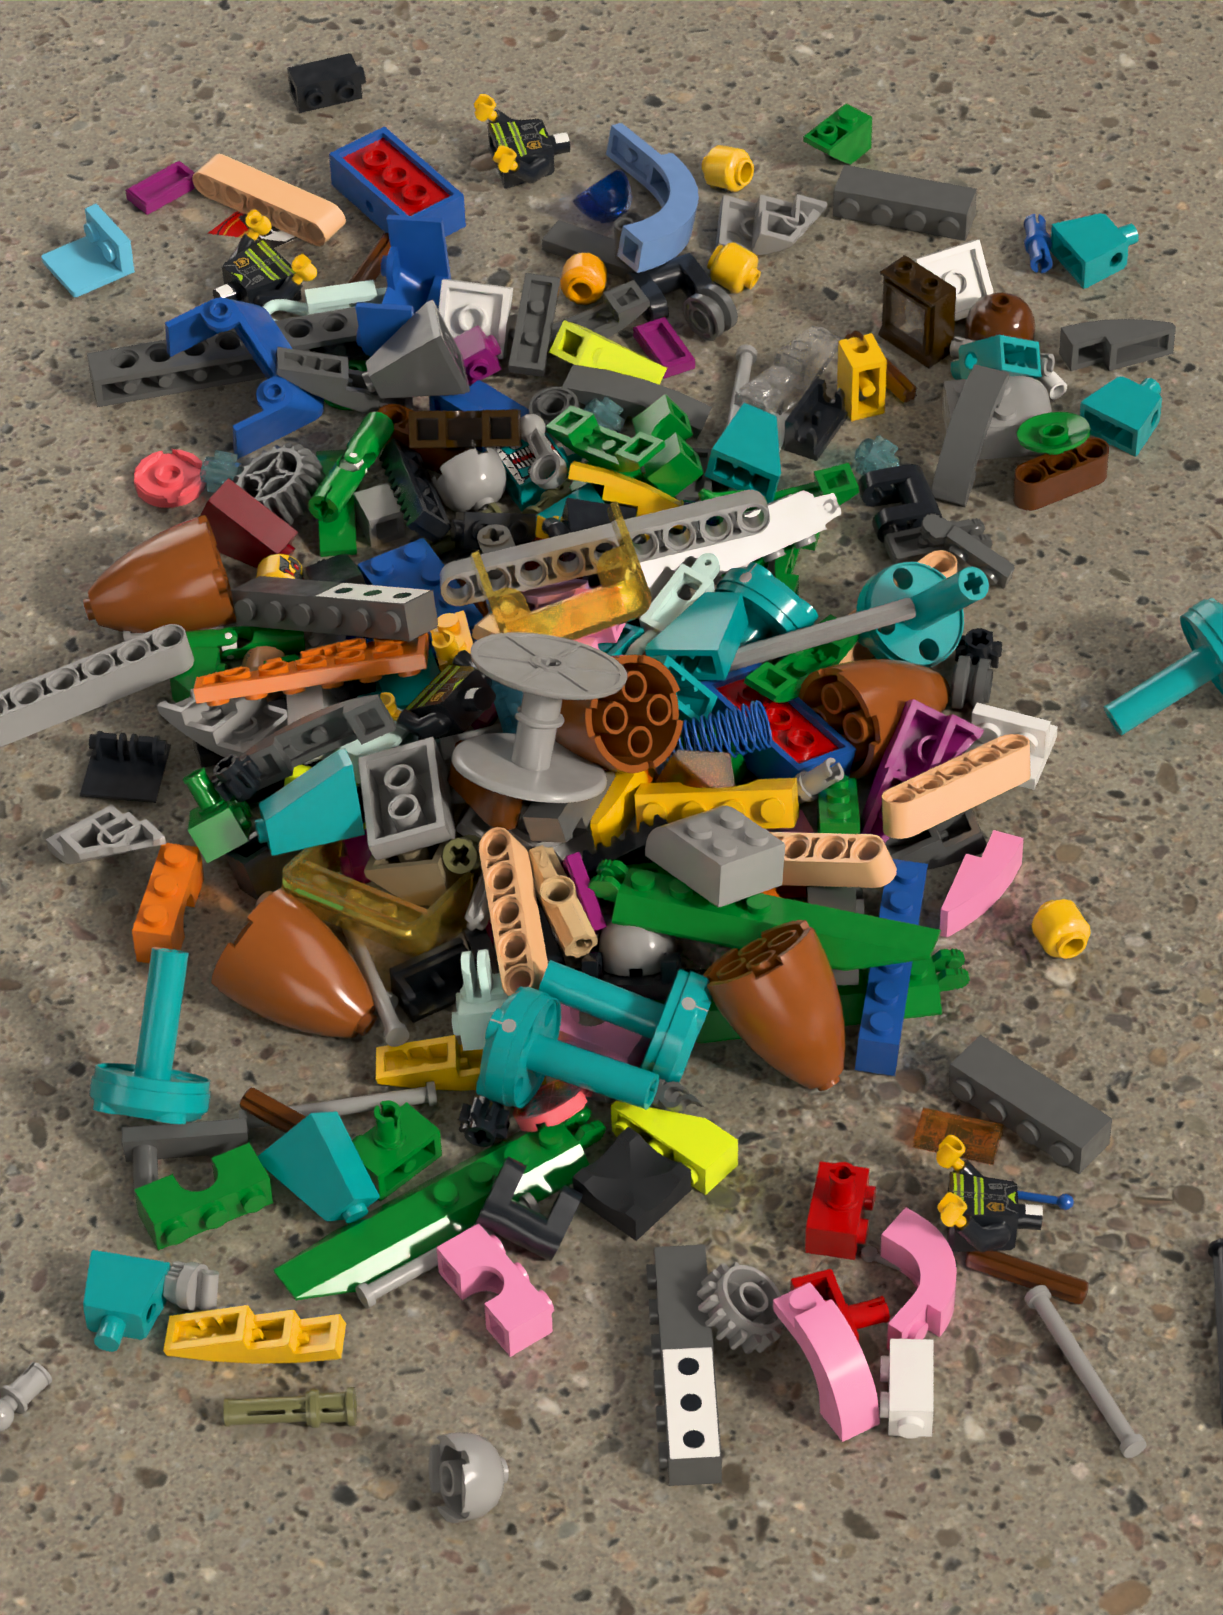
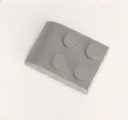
(1021, 400)
(406, 798)
(719, 854)

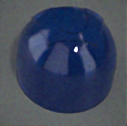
(606, 198)

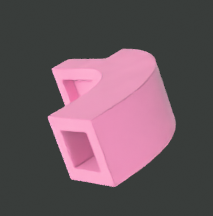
(930, 1264)
(839, 1366)

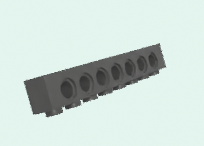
(223, 359)

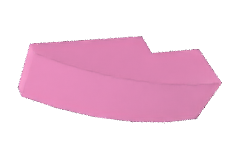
(981, 882)

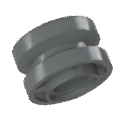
(710, 312)
(551, 403)
(971, 682)

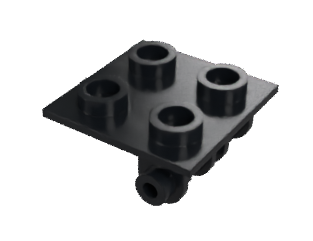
(125, 768)

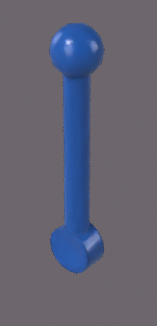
(1064, 1201)

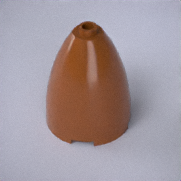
(165, 582)
(867, 700)
(630, 728)
(295, 972)
(784, 1003)

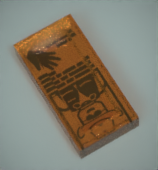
(978, 1136)

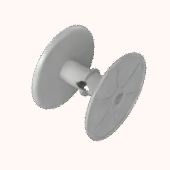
(531, 761)

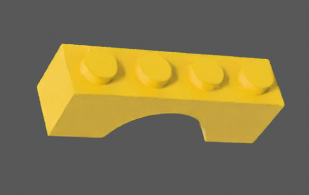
(764, 801)

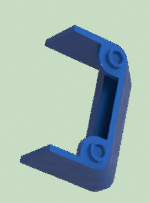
(413, 275)
(282, 403)

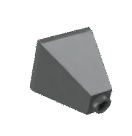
(418, 360)

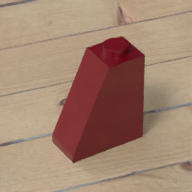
(246, 527)

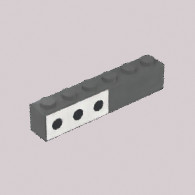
(335, 608)
(686, 1369)

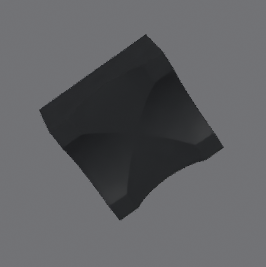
(632, 1184)

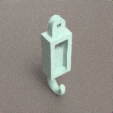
(329, 298)
(669, 606)

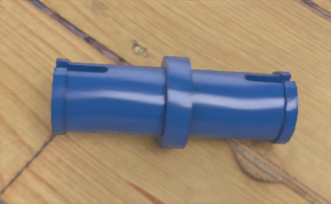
(1038, 243)

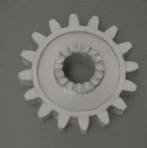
(741, 1306)

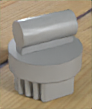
(191, 1286)

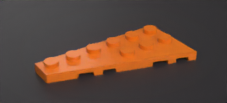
(321, 666)

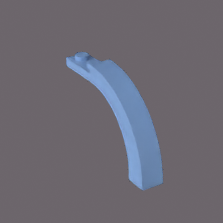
(668, 231)

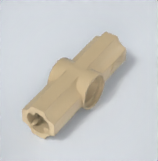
(567, 914)

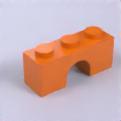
(171, 888)

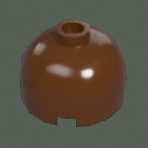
(1000, 315)

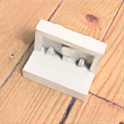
(964, 269)
(474, 304)
(1001, 722)

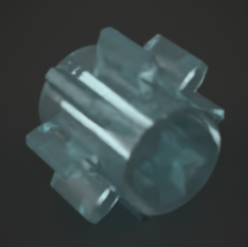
(606, 413)
(875, 455)
(218, 469)

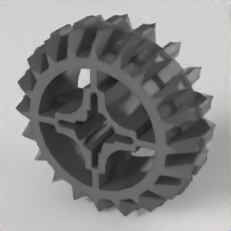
(283, 479)

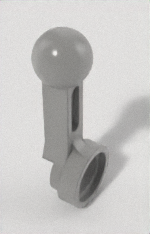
(546, 460)

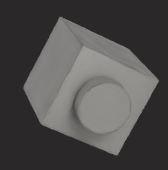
(379, 515)

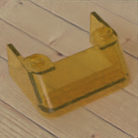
(618, 600)
(370, 912)

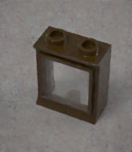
(917, 311)

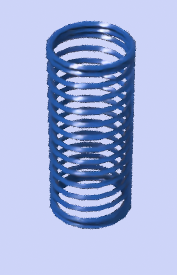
(759, 729)

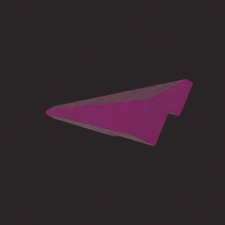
(918, 744)

